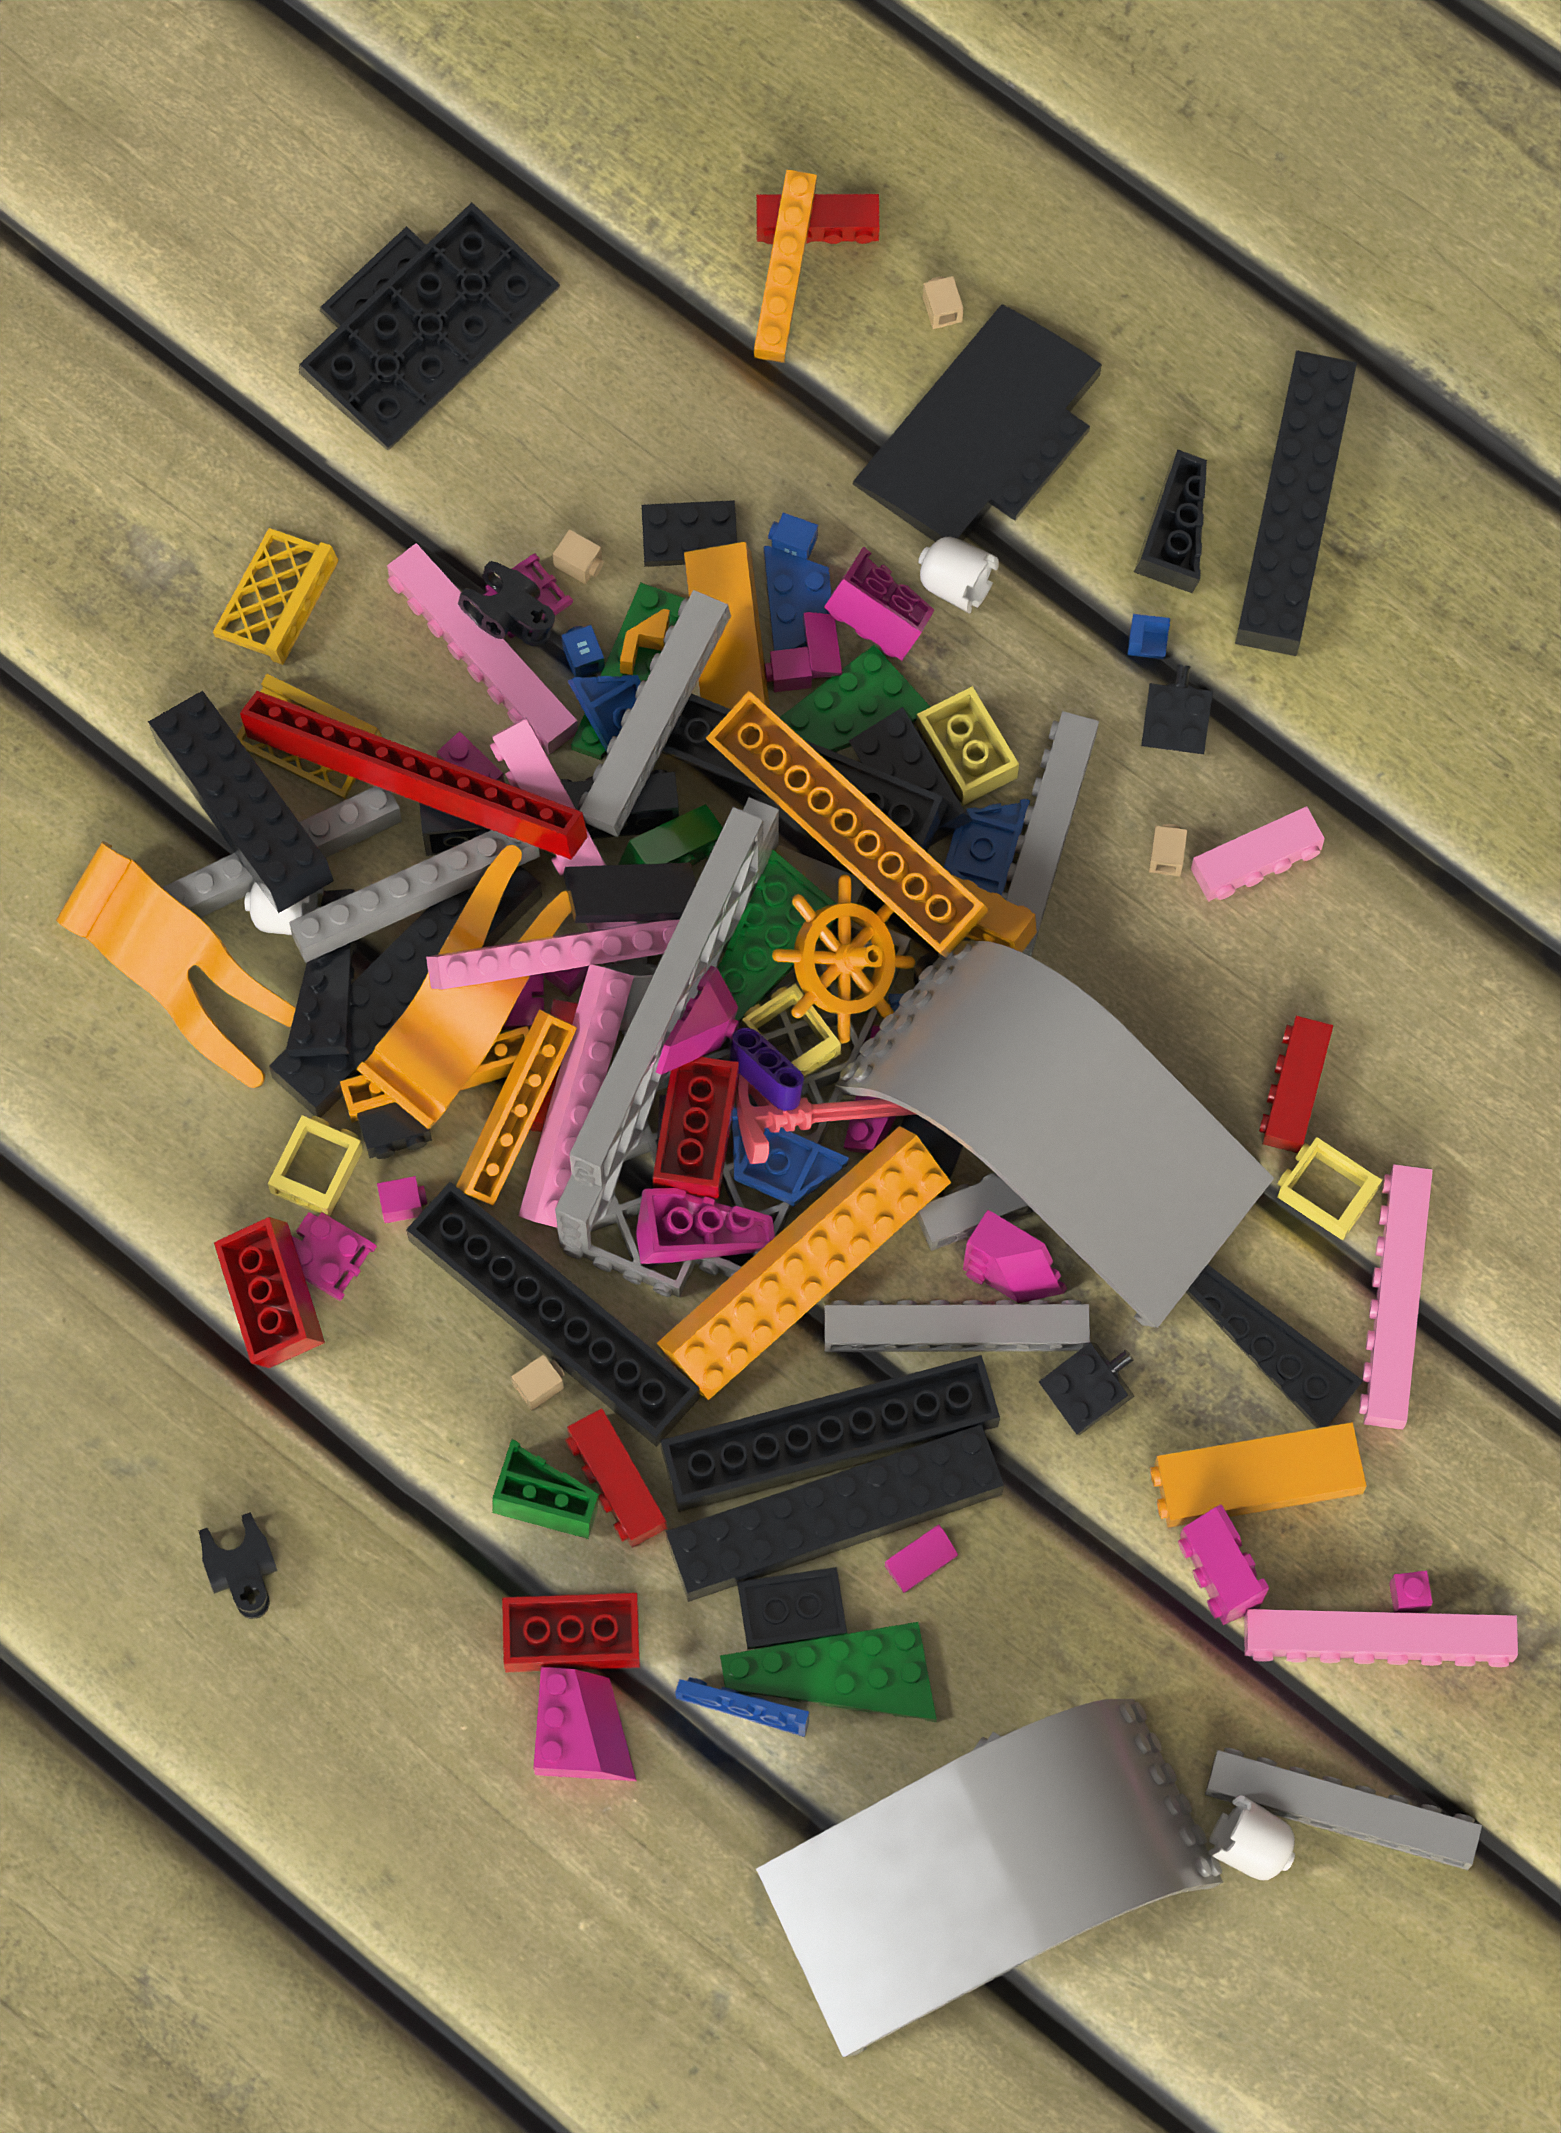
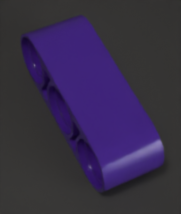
(767, 1069)

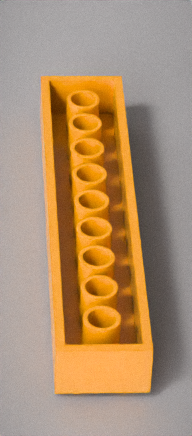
(847, 824)
(804, 1262)

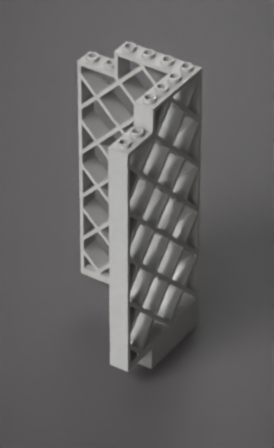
(619, 1116)

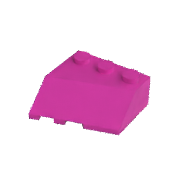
(879, 606)
(1010, 1261)
(1221, 1566)
(579, 1728)

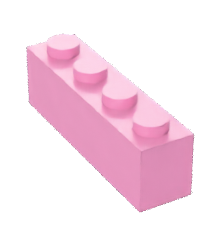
(1258, 854)

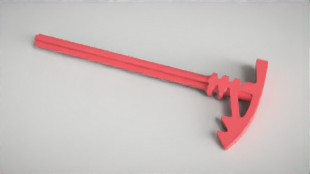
(755, 1119)

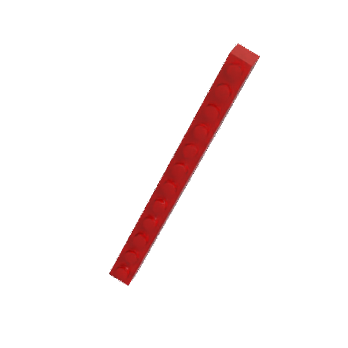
(414, 775)

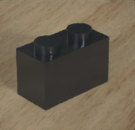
(390, 1130)

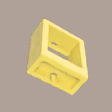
(780, 1001)
(1342, 1164)
(306, 1196)

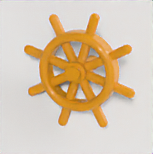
(843, 958)

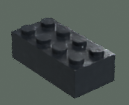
(901, 751)

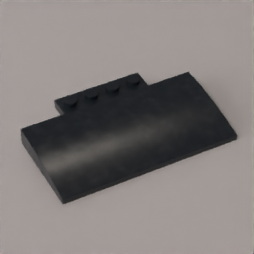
(422, 322)
(985, 430)

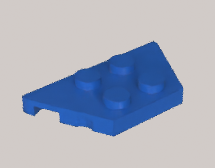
(793, 589)
(605, 701)
(987, 845)
(792, 1167)

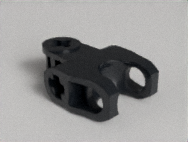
(511, 609)
(240, 1568)

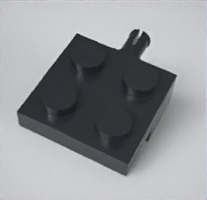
(1177, 716)
(1088, 1386)

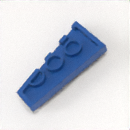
(745, 1707)

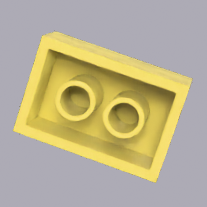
(968, 745)

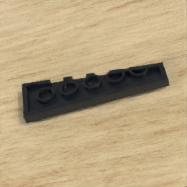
(324, 1001)
(1291, 1361)

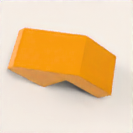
(646, 634)

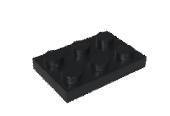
(685, 527)
(791, 1608)

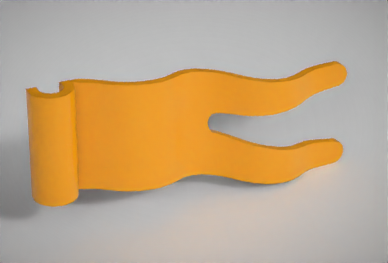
(156, 945)
(451, 1030)

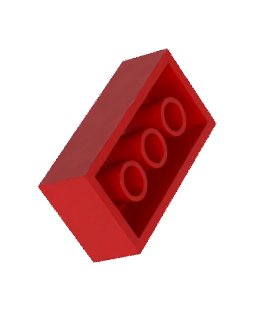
(696, 1126)
(269, 1292)
(571, 1632)

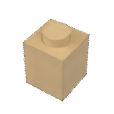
(942, 302)
(578, 557)
(1168, 850)
(538, 1381)

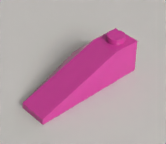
(704, 1024)
(688, 1228)

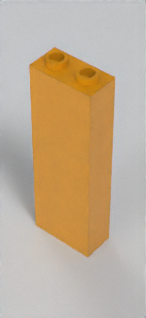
(738, 657)
(1259, 1474)

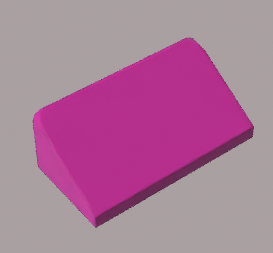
(822, 644)
(921, 1558)

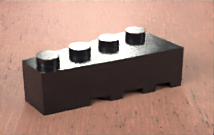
(1174, 534)

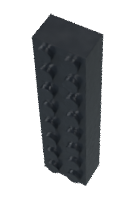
(241, 801)
(653, 807)

